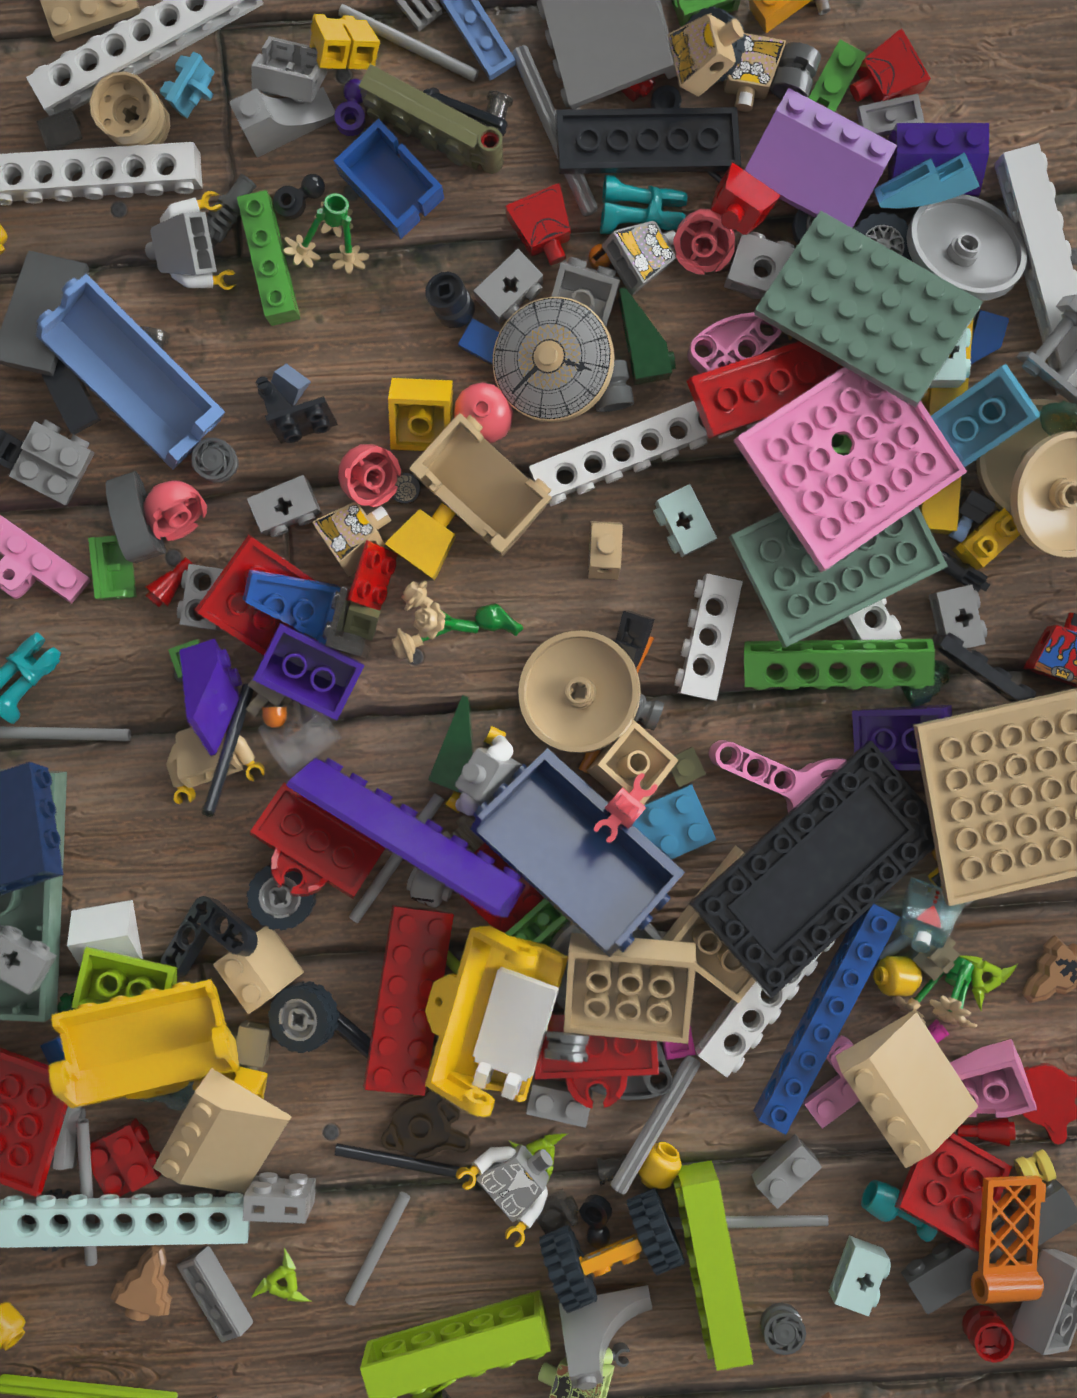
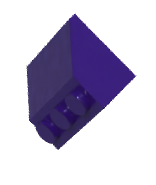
(941, 143)
(308, 671)

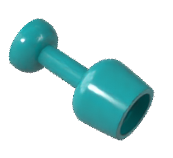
(880, 1202)

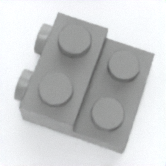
(587, 286)
(52, 462)

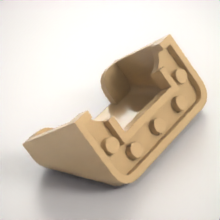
(480, 484)

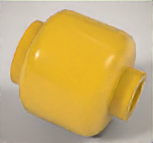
(897, 976)
(660, 1166)
(10, 1326)

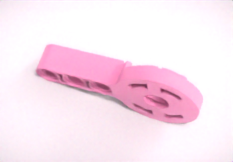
(797, 782)

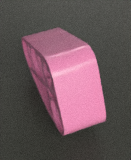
(725, 338)

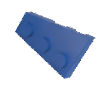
(292, 600)

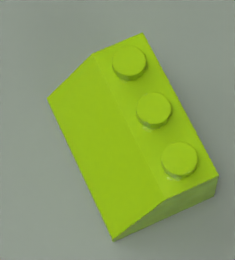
(113, 975)

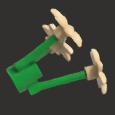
(335, 214)
(948, 1009)

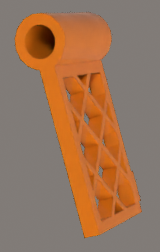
(1004, 1279)

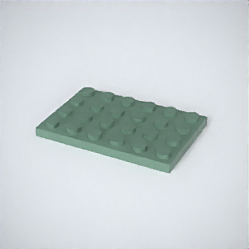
(868, 308)
(806, 600)

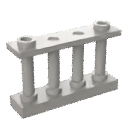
(1035, 362)

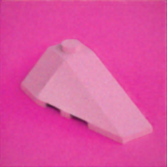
(996, 1080)

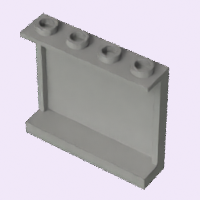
(606, 45)

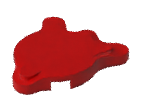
(1054, 1098)

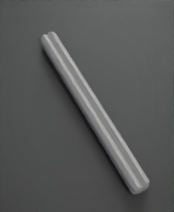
(547, 116)

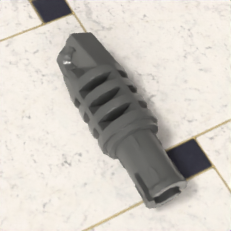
(222, 220)

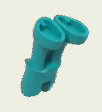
(616, 214)
(31, 670)

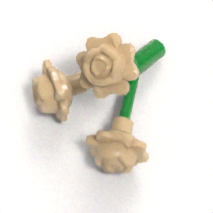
(428, 620)

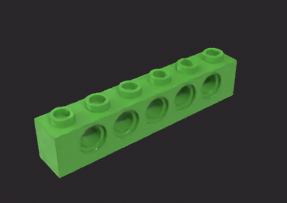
(885, 653)

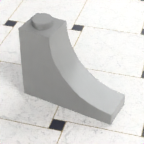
(277, 121)
(593, 1327)

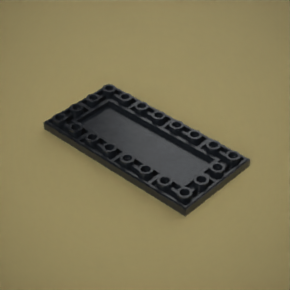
(818, 869)

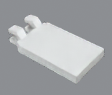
(513, 1029)

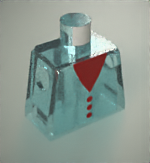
(927, 916)

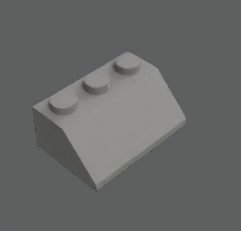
(1052, 1319)

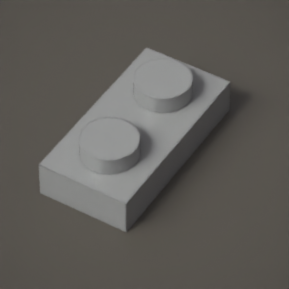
(884, 115)

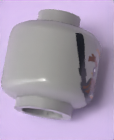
(427, 889)

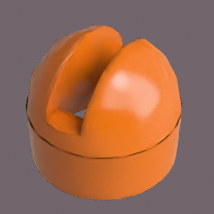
(602, 261)
(274, 716)

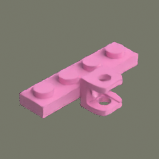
(30, 560)
(835, 1095)

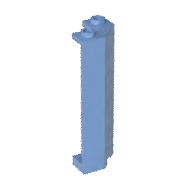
(128, 371)

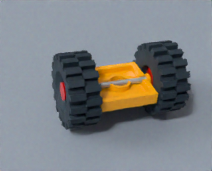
(571, 1269)

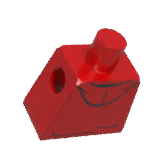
(890, 71)
(541, 223)

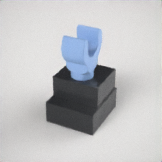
(973, 509)

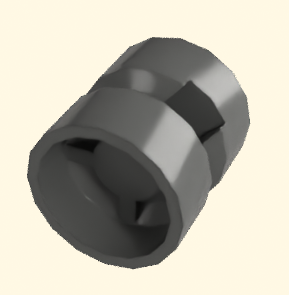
(797, 68)
(617, 394)

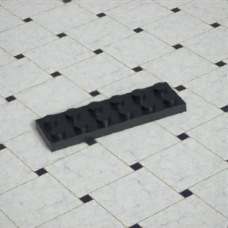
(647, 140)

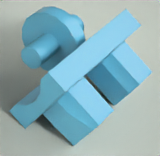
(190, 85)

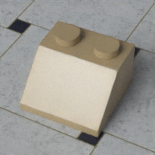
(628, 757)
(262, 973)

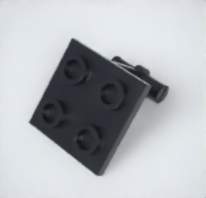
(296, 421)

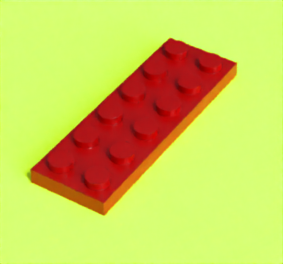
(757, 386)
(401, 1031)

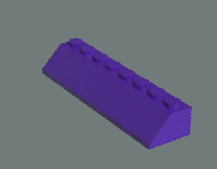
(408, 836)

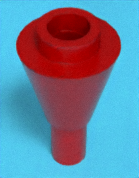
(164, 588)
(993, 1130)

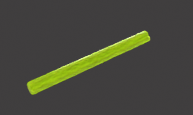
(56, 1388)

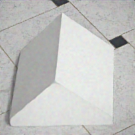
(105, 928)

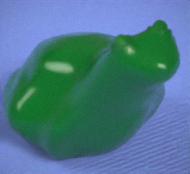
(494, 618)

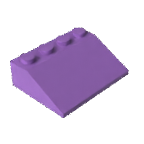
(819, 159)

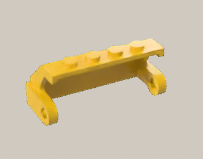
(464, 1006)
(142, 1045)

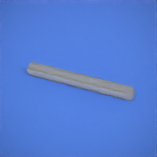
(655, 1125)

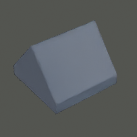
(290, 383)

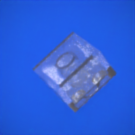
(300, 738)

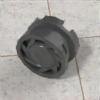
(215, 460)
(566, 1046)
(783, 1328)

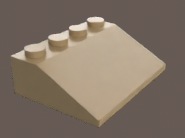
(712, 956)
(632, 993)
(907, 1087)
(221, 1137)

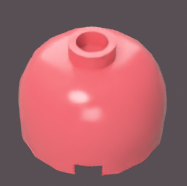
(703, 242)
(488, 407)
(369, 474)
(173, 509)

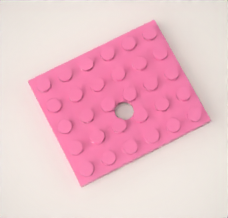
(848, 499)

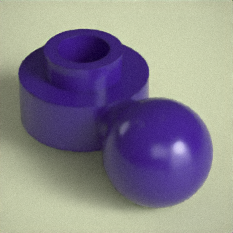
(350, 110)

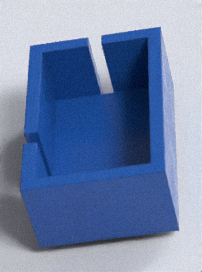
(388, 184)

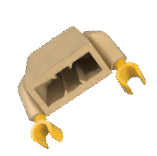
(192, 765)

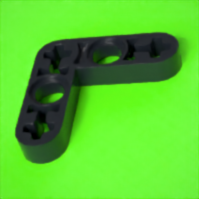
(210, 925)

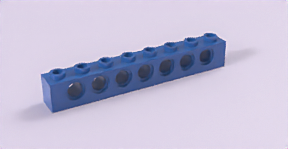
(824, 1018)

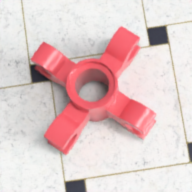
(625, 808)

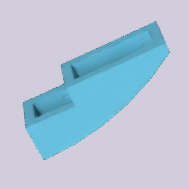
(928, 184)

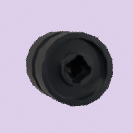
(450, 299)

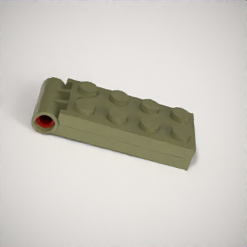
(431, 121)

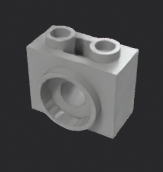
(754, 252)

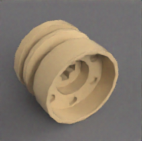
(119, 101)

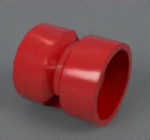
(988, 1333)

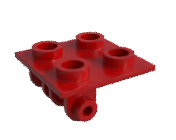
(373, 576)

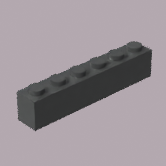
(951, 1265)

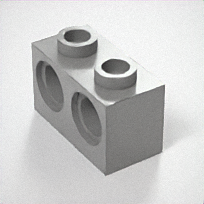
(194, 595)

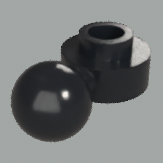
(311, 187)
(596, 1213)

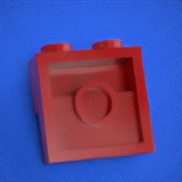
(124, 1159)

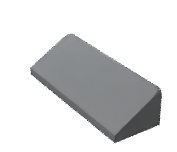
(215, 1294)

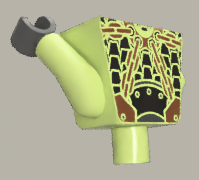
(561, 1384)

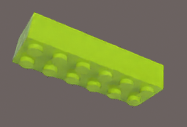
(712, 1266)
(456, 1347)

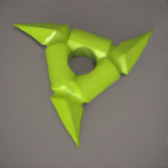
(995, 980)
(546, 1143)
(286, 1271)

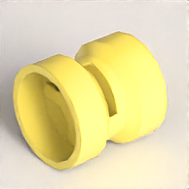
(1037, 1165)

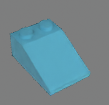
(985, 415)

